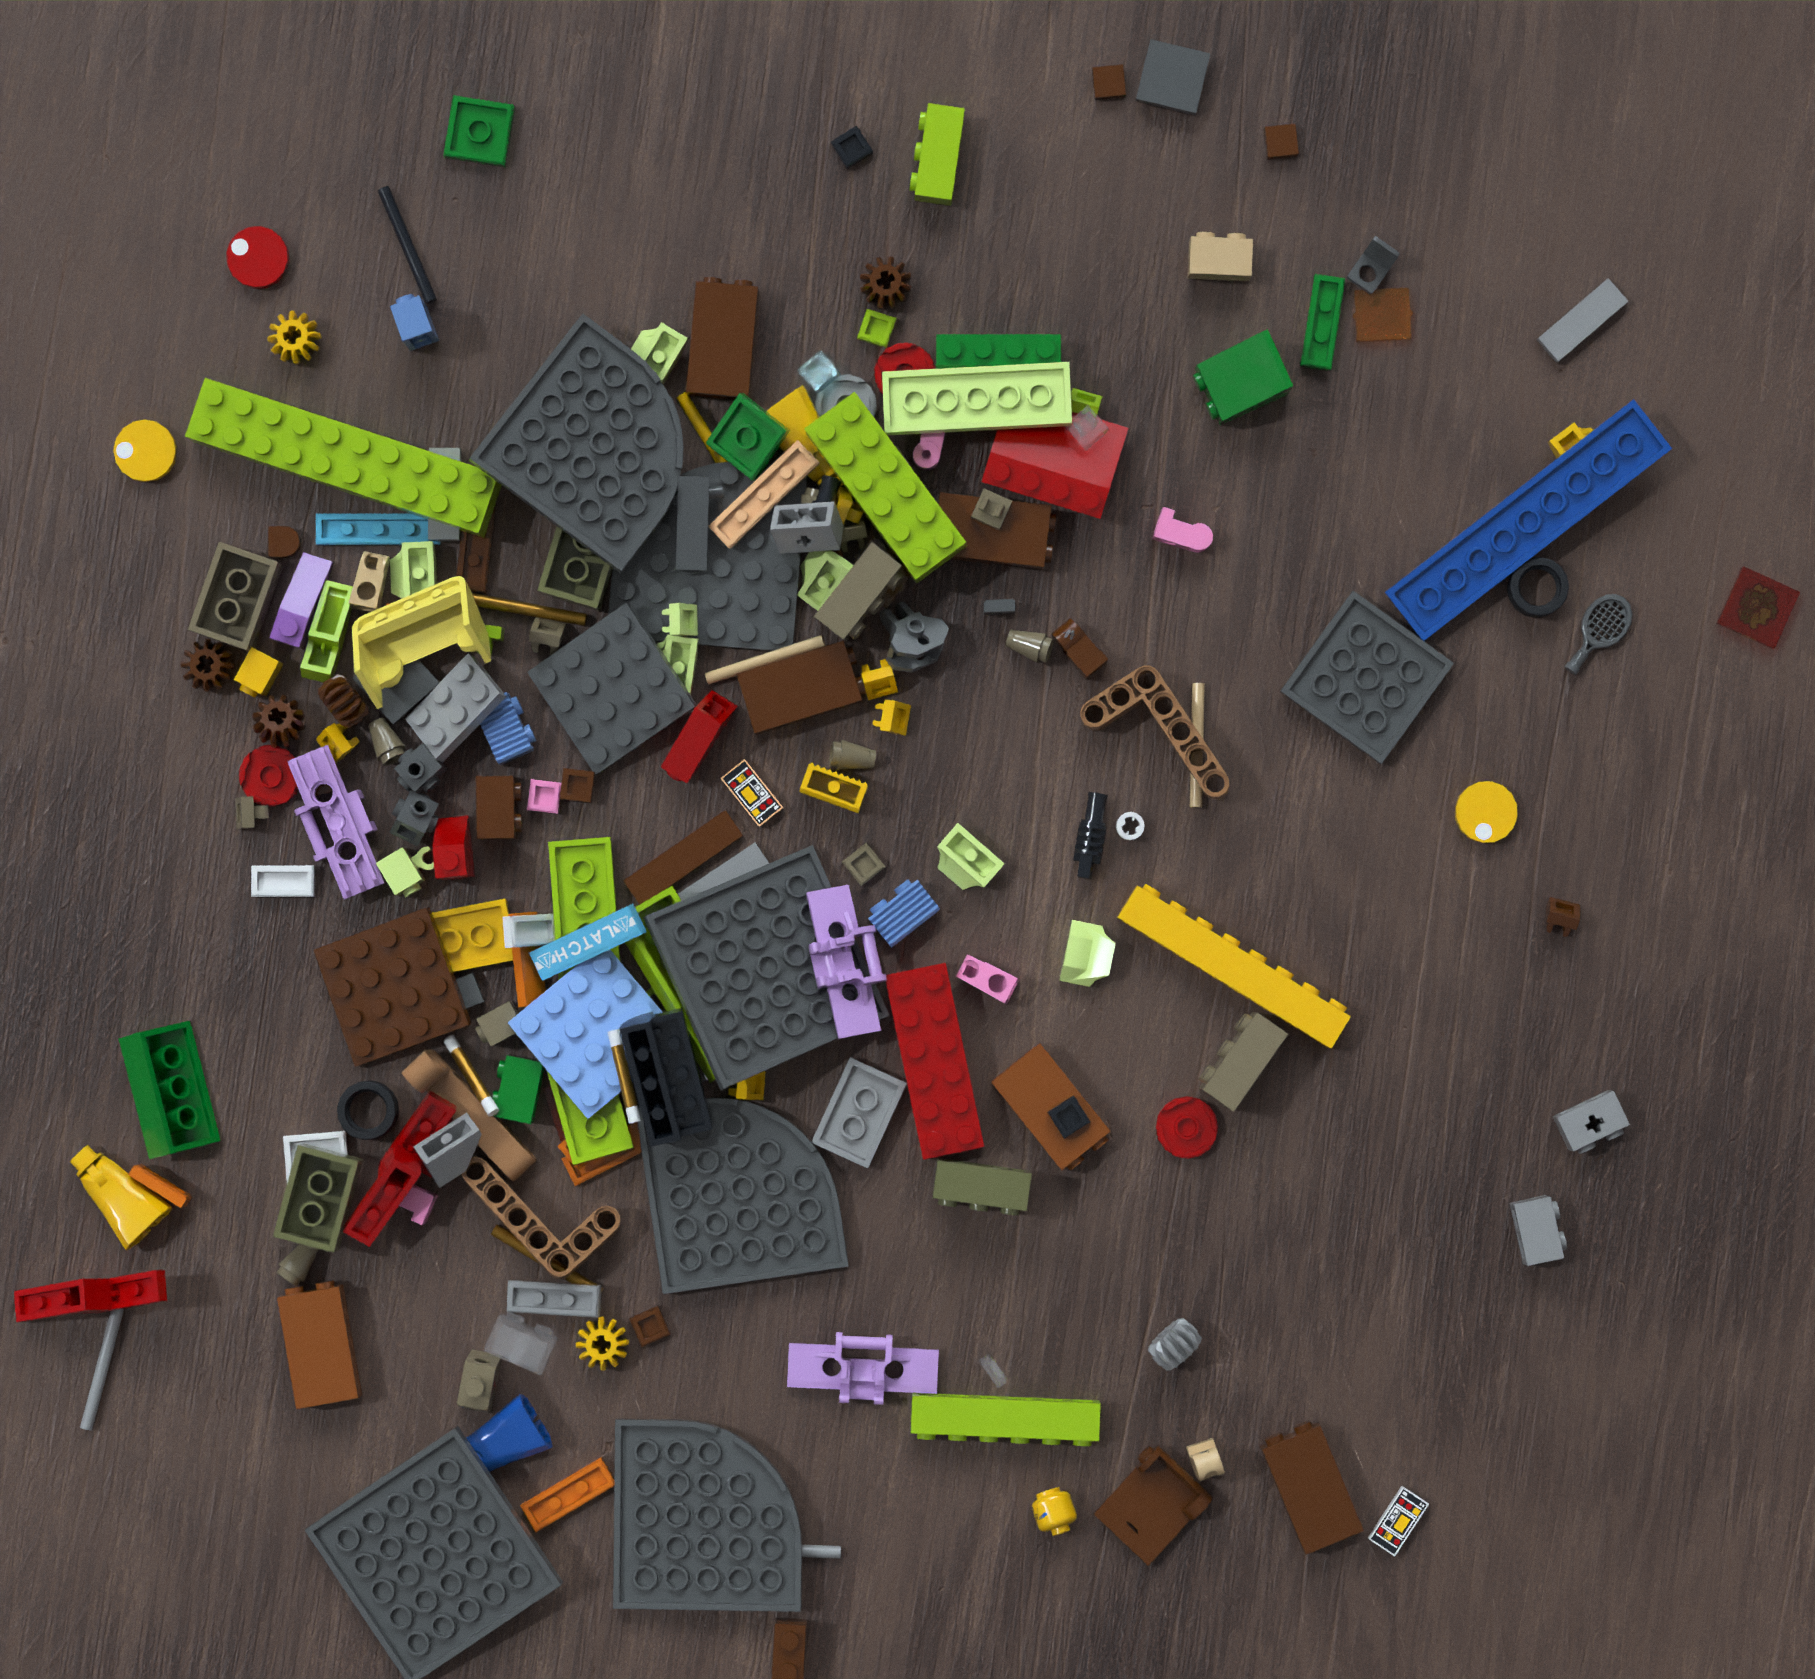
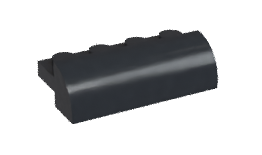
(665, 1076)

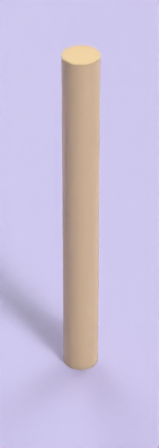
(767, 658)
(1197, 757)

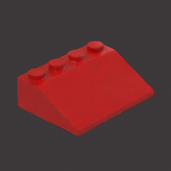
(1055, 467)

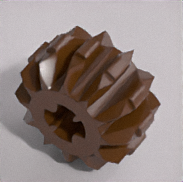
(896, 285)
(197, 663)
(343, 701)
(267, 726)

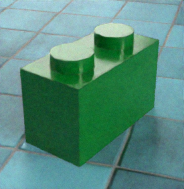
(518, 1089)

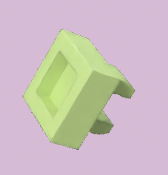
(681, 620)

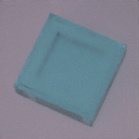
(819, 372)

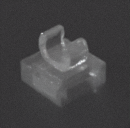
(1087, 427)

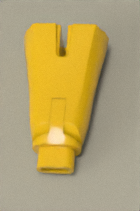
(796, 413)
(121, 1199)

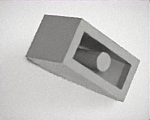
(449, 1149)

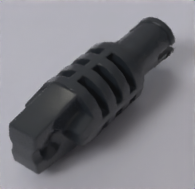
(1091, 835)

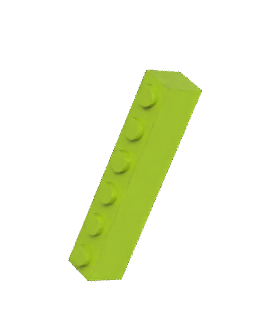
(1005, 1417)

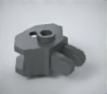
(913, 638)

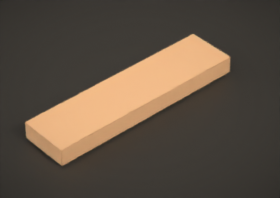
(763, 494)

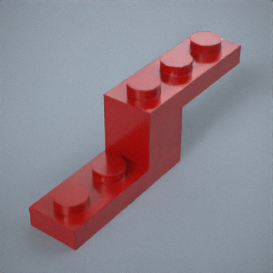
(398, 1170)
(90, 1296)

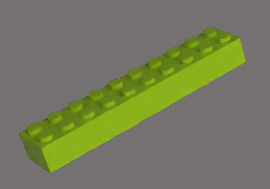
(343, 457)

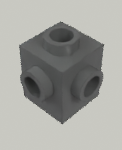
(429, 774)
(414, 817)

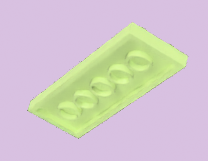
(977, 398)

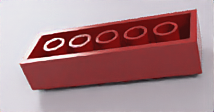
(934, 1061)

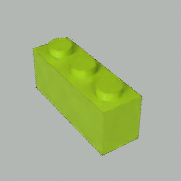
(937, 154)

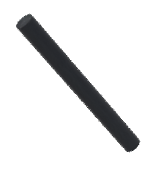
(407, 245)

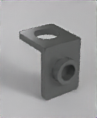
(1378, 257)

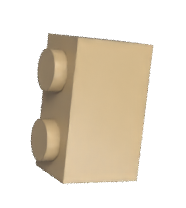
(1220, 257)

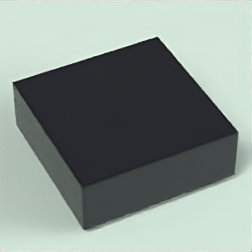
(851, 147)
(1068, 1116)

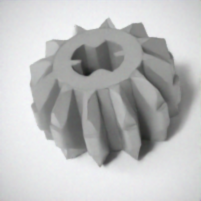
(1174, 1344)

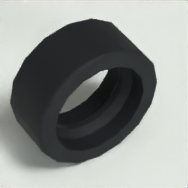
(1558, 575)
(353, 1129)

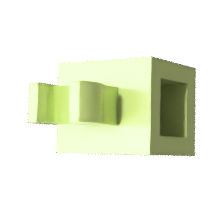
(403, 870)

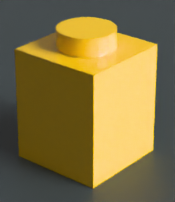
(257, 673)

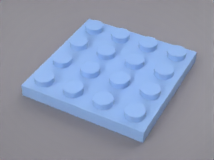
(571, 1023)

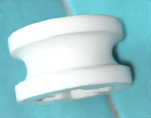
(1121, 821)

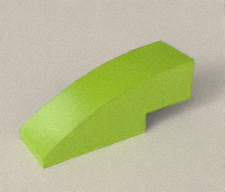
(327, 632)

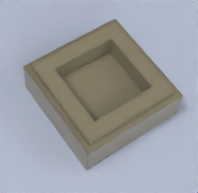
(863, 864)

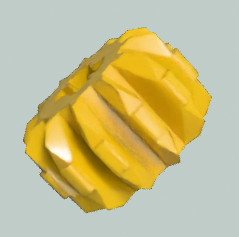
(302, 343)
(595, 1350)

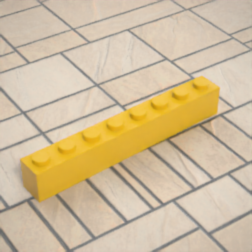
(1233, 966)

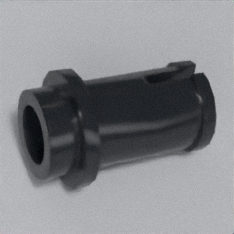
(828, 489)

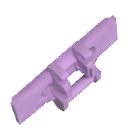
(343, 817)
(835, 964)
(862, 1377)

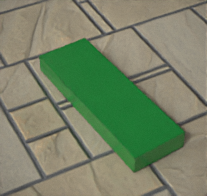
(1322, 322)

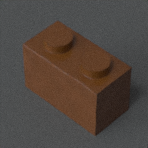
(498, 807)
(789, 1648)

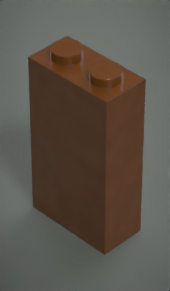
(722, 339)
(1018, 542)
(801, 687)
(1311, 1487)

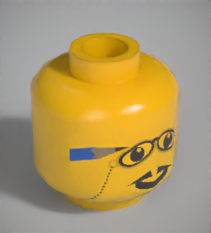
(1054, 1511)

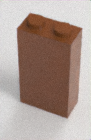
(1036, 1086)
(319, 1345)

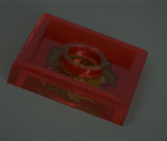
(1758, 607)

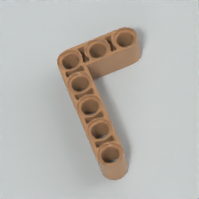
(1166, 722)
(500, 1144)
(534, 1225)

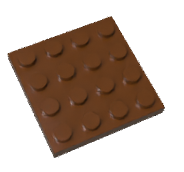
(392, 986)

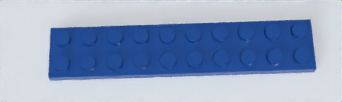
(1528, 520)

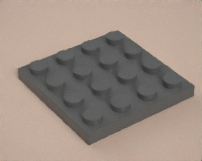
(1366, 677)
(612, 688)

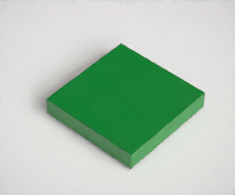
(479, 131)
(747, 436)

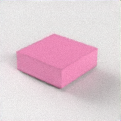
(544, 796)

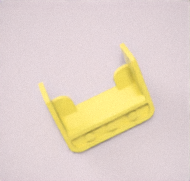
(415, 629)

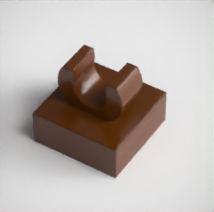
(1563, 914)

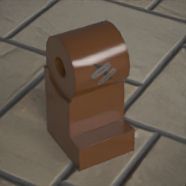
(1079, 648)

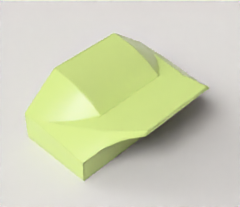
(660, 349)
(413, 568)
(821, 575)
(682, 656)
(966, 859)
(1086, 954)

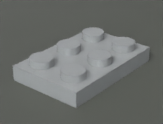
(455, 707)
(859, 1112)

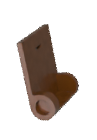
(1155, 1501)

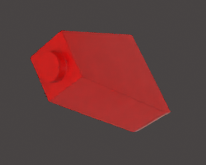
(698, 736)
(453, 849)

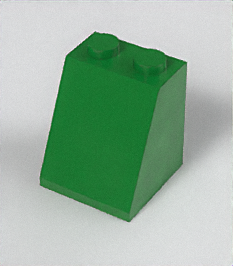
(1243, 378)

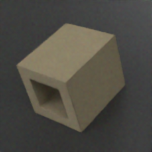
(494, 1025)

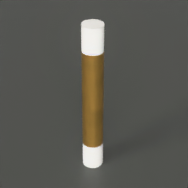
(471, 1075)
(624, 1076)

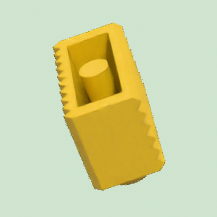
(833, 788)

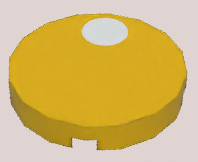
(145, 450)
(1486, 812)

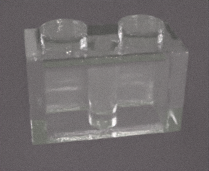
(521, 1343)

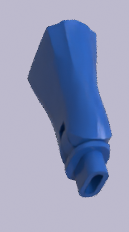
(510, 1435)

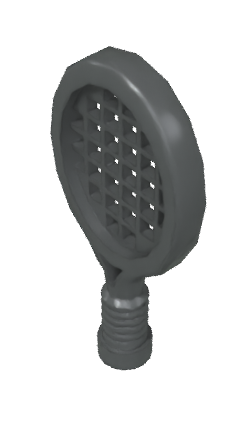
(1581, 655)

